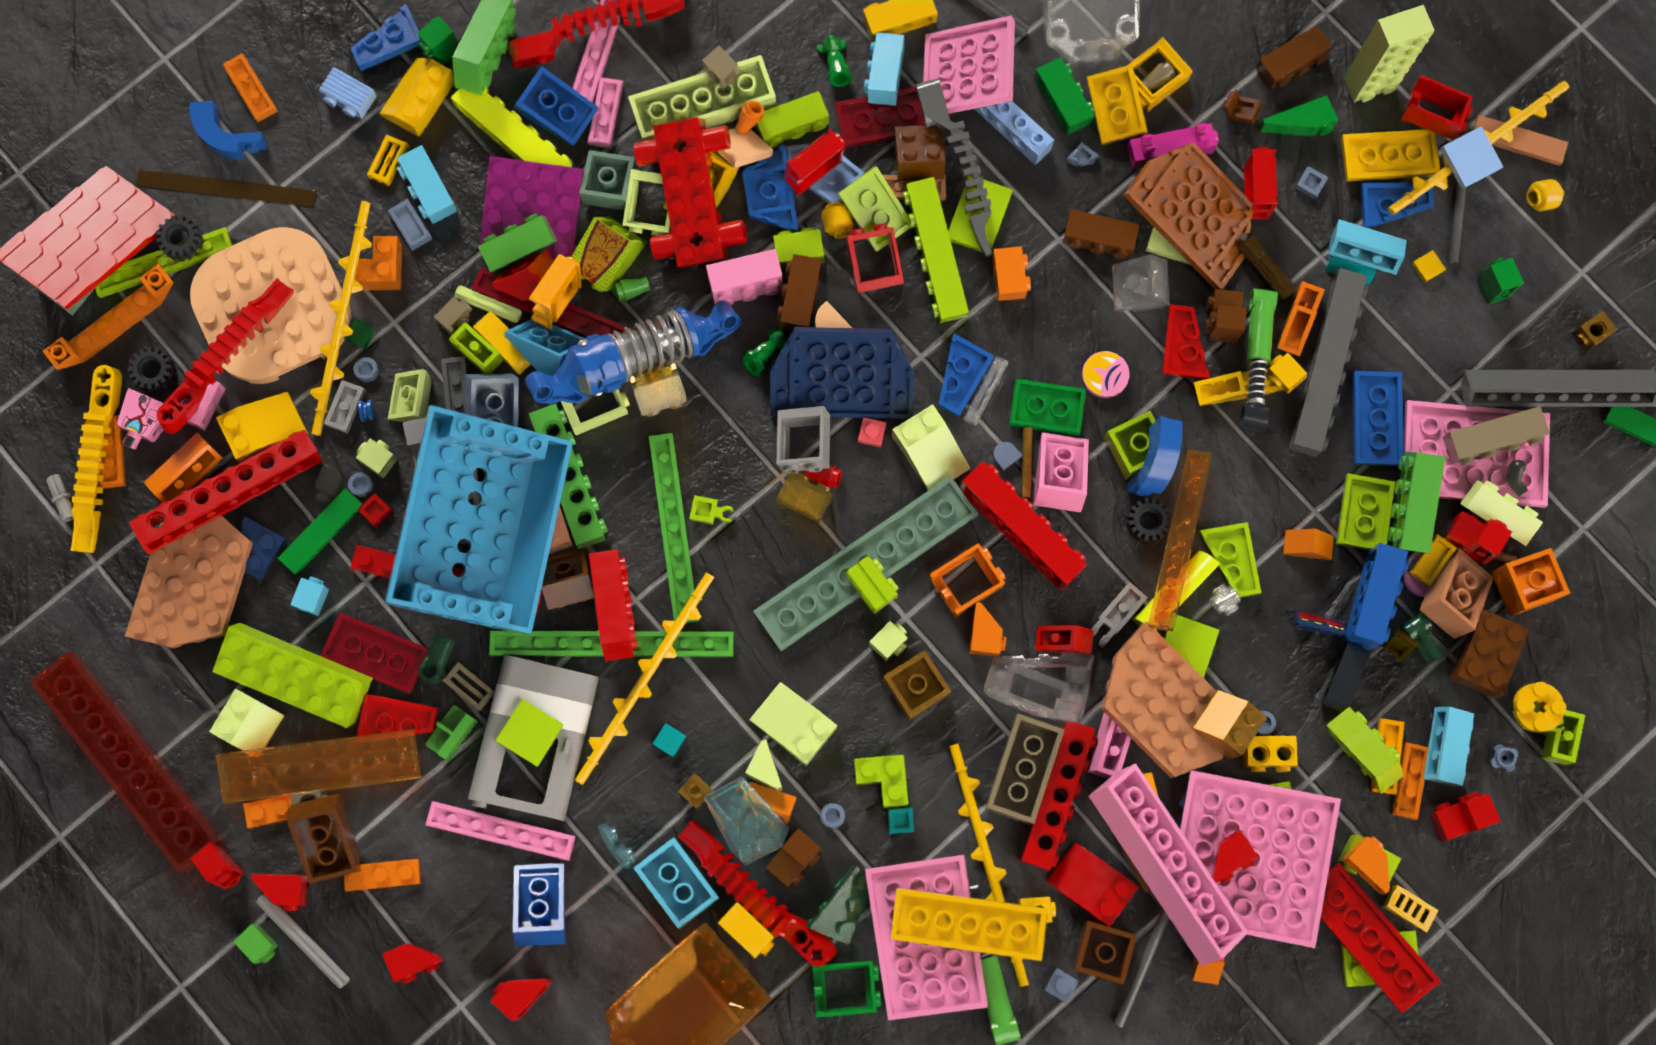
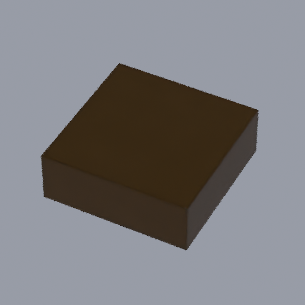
(1400, 644)

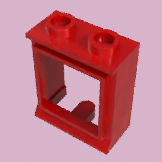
(1444, 97)
(814, 162)
(1261, 182)

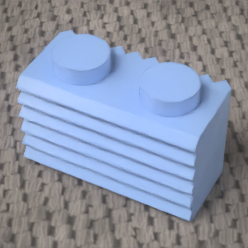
(347, 93)

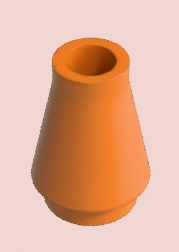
(750, 115)

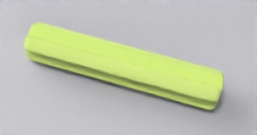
(488, 304)

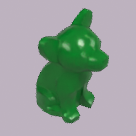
(839, 72)
(756, 359)

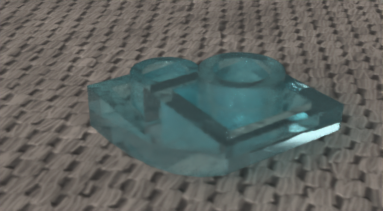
(620, 852)

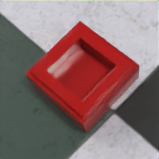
(375, 510)

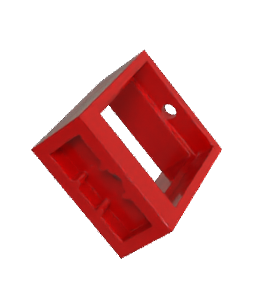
(879, 282)

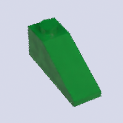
(1304, 120)

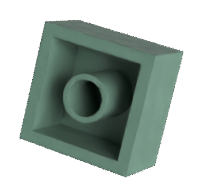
(606, 180)

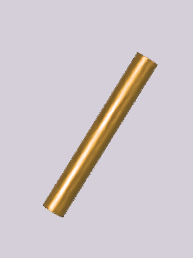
(1026, 463)

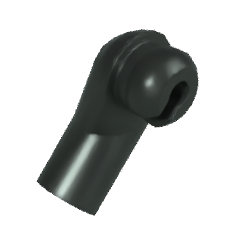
(1514, 477)

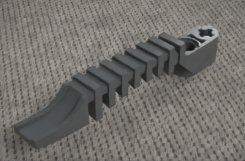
(936, 113)

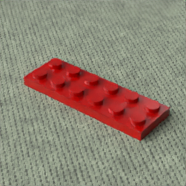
(1374, 941)

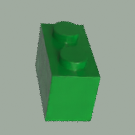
(437, 41)
(1499, 280)

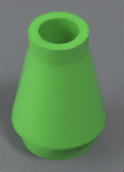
(630, 288)

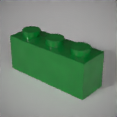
(1064, 95)

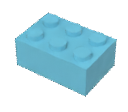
(676, 883)

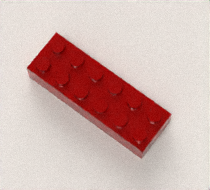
(1022, 526)

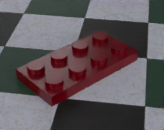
(872, 123)
(375, 653)

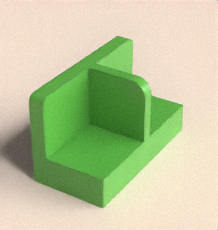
(451, 732)

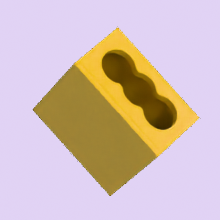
(747, 931)

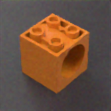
(1530, 582)

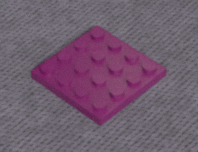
(529, 188)

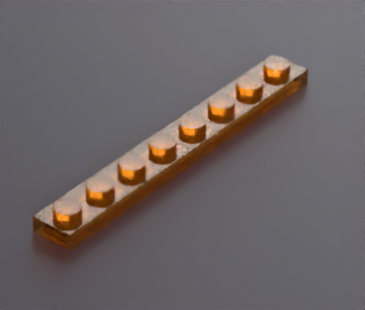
(1180, 540)

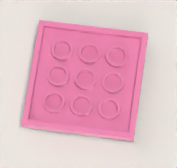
(972, 63)

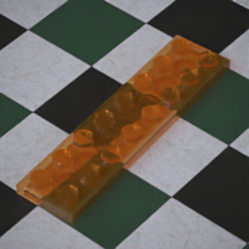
(318, 766)

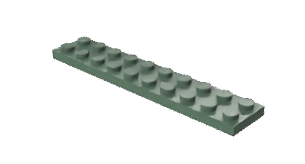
(892, 543)

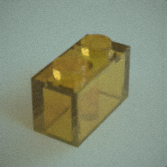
(805, 497)

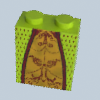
(606, 252)

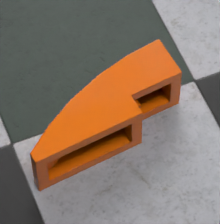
(1300, 318)

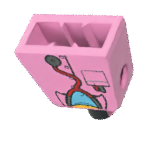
(139, 418)

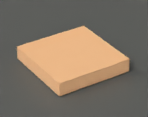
(745, 149)

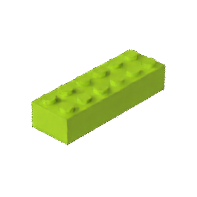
(292, 674)

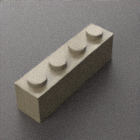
(1496, 435)

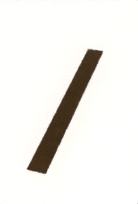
(226, 188)

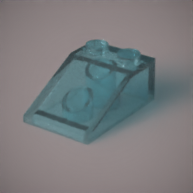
(746, 821)

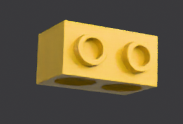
(1269, 747)

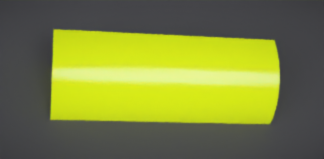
(1198, 569)

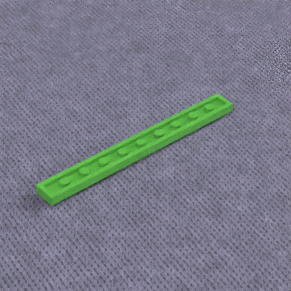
(588, 644)

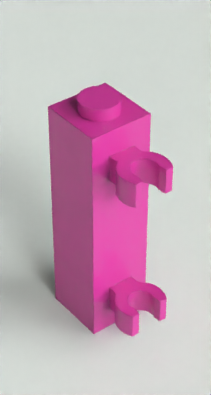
(1151, 146)

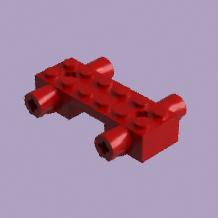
(690, 192)

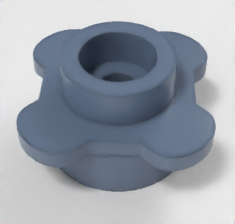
(1511, 755)

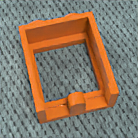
(982, 557)

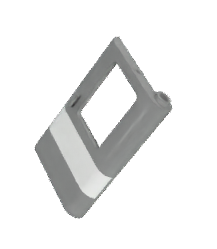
(557, 692)

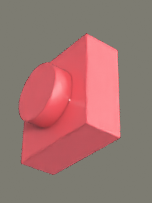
(872, 432)

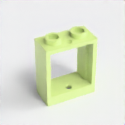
(635, 177)
(579, 428)

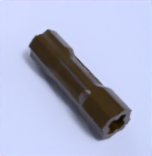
(1256, 255)

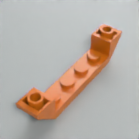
(113, 323)

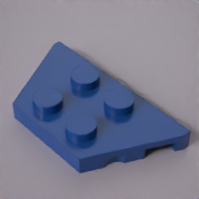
(768, 194)

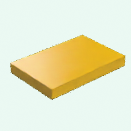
(1117, 104)

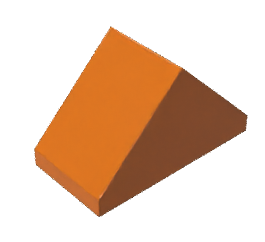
(1308, 543)

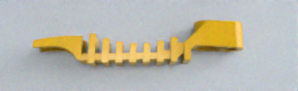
(98, 418)

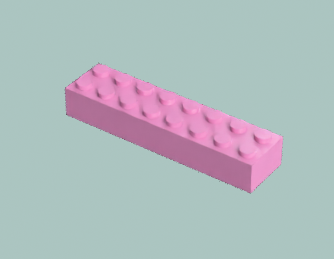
(1168, 865)

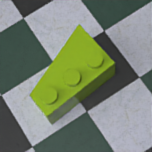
(1366, 748)

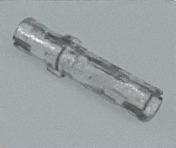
(997, 368)

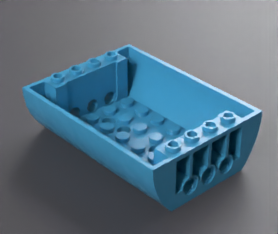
(505, 531)

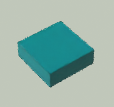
(669, 740)
(900, 820)

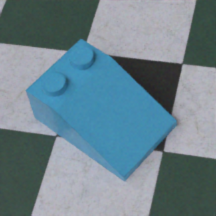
(541, 346)

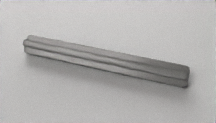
(303, 941)

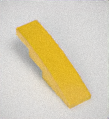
(1228, 388)

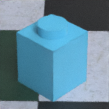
(310, 596)

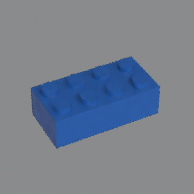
(1376, 596)

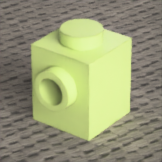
(376, 457)
(889, 641)

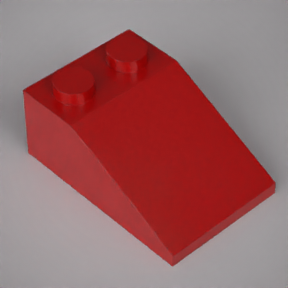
(1092, 885)

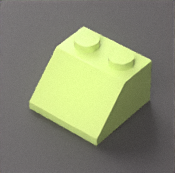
(246, 722)

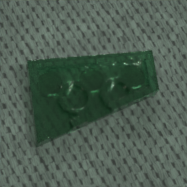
(842, 911)

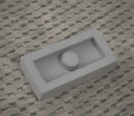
(344, 406)

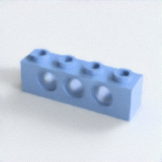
(1018, 129)

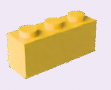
(898, 16)

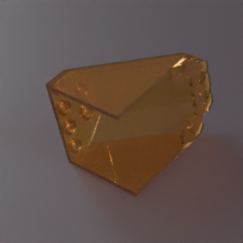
(688, 997)

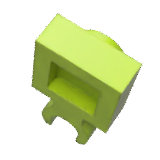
(706, 510)

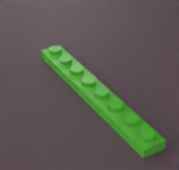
(672, 521)

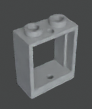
(799, 418)

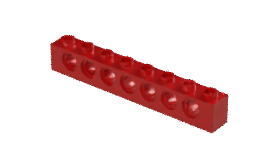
(223, 502)

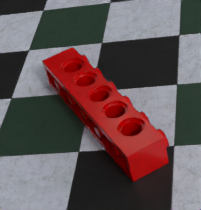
(1032, 853)

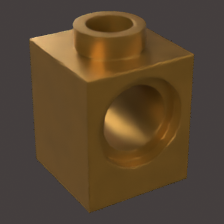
(1602, 326)
(695, 791)

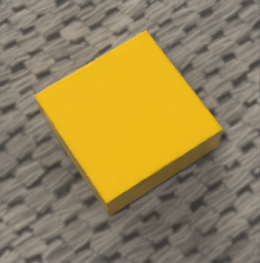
(1428, 266)

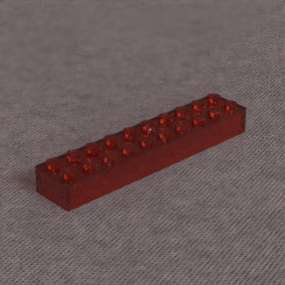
(126, 760)

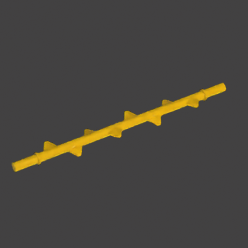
(1504, 132)
(341, 308)
(641, 688)
(983, 853)

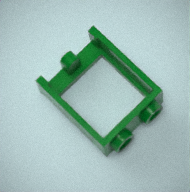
(872, 997)

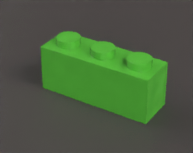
(517, 242)

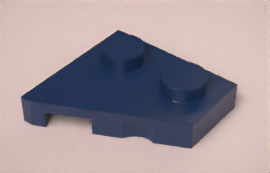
(264, 549)

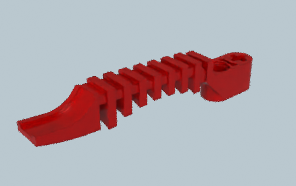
(541, 47)
(218, 353)
(754, 900)

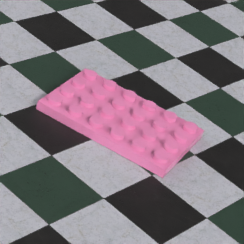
(1424, 432)
(916, 975)

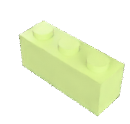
(1489, 504)

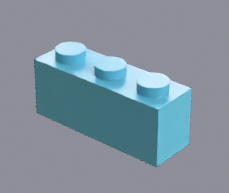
(884, 69)
(425, 185)
(1367, 247)
(1448, 746)

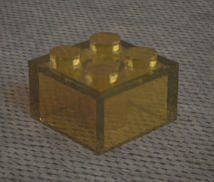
(658, 390)

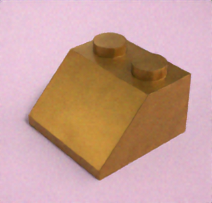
(1229, 724)

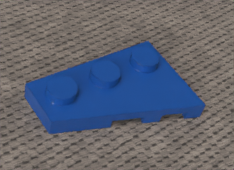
(390, 40)
(1380, 196)
(963, 374)

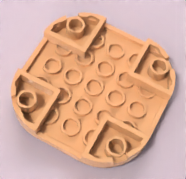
(244, 274)

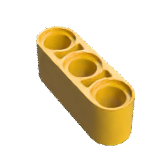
(493, 331)

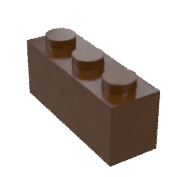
(1294, 58)
(1100, 234)

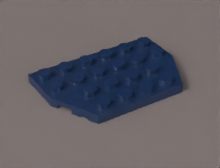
(844, 371)

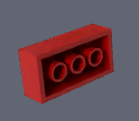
(613, 605)

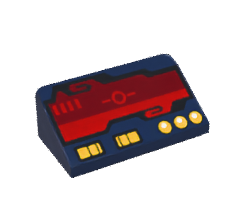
(1318, 624)

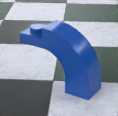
(231, 146)
(1161, 460)

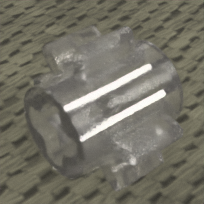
(1225, 599)

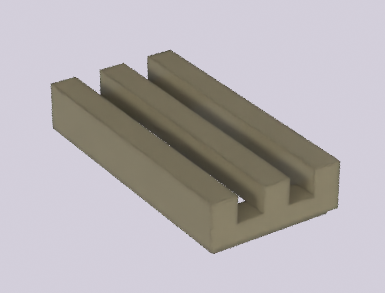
(484, 699)

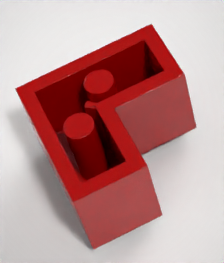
(1477, 539)
(1468, 815)

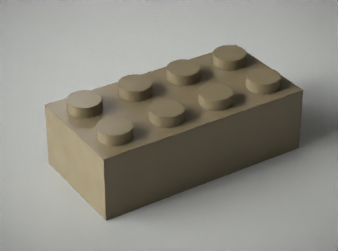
(1024, 769)

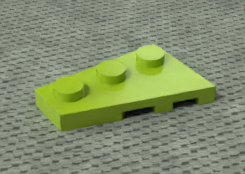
(1234, 552)

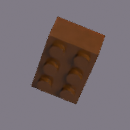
(800, 293)
(1489, 655)
(324, 838)

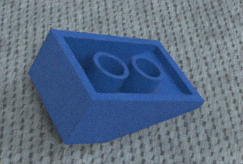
(555, 107)
(539, 905)

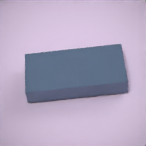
(409, 224)

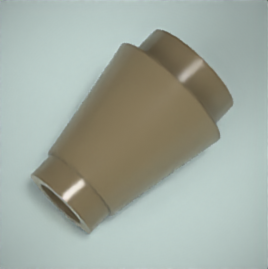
(1159, 76)

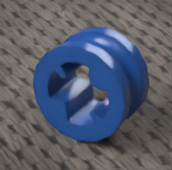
(366, 410)

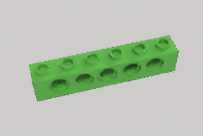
(583, 535)

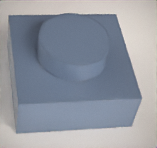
(1061, 985)

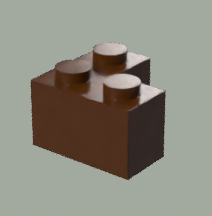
(1226, 316)
(793, 859)

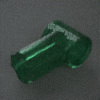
(1420, 630)
(436, 657)

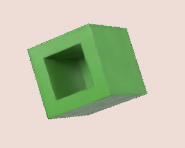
(256, 944)

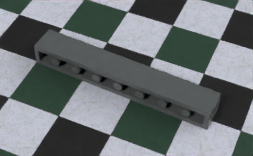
(1328, 363)
(1559, 388)

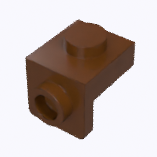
(1241, 108)

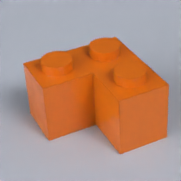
(385, 268)

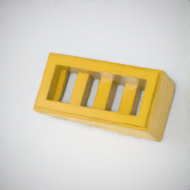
(1392, 899)

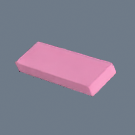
(605, 119)

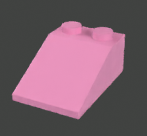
(1061, 472)

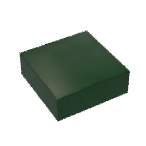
(361, 334)

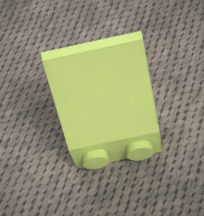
(930, 448)
(793, 723)

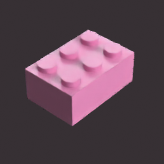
(745, 277)

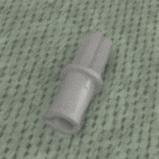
(60, 497)

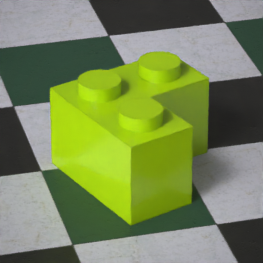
(1563, 740)
(889, 773)

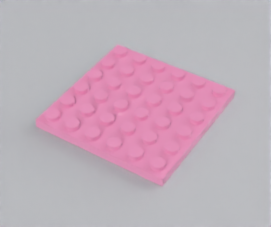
(1293, 842)

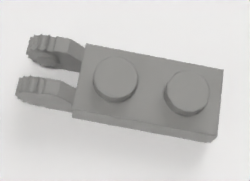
(1119, 611)

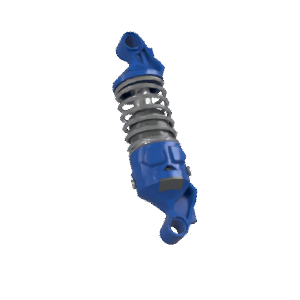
(610, 360)

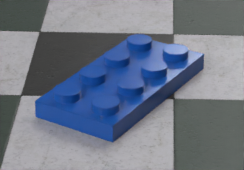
(1377, 418)

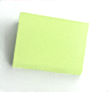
(410, 396)
(763, 769)

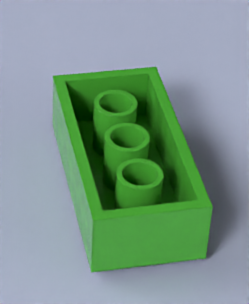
(483, 45)
(1416, 501)

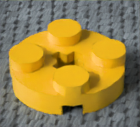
(1552, 704)

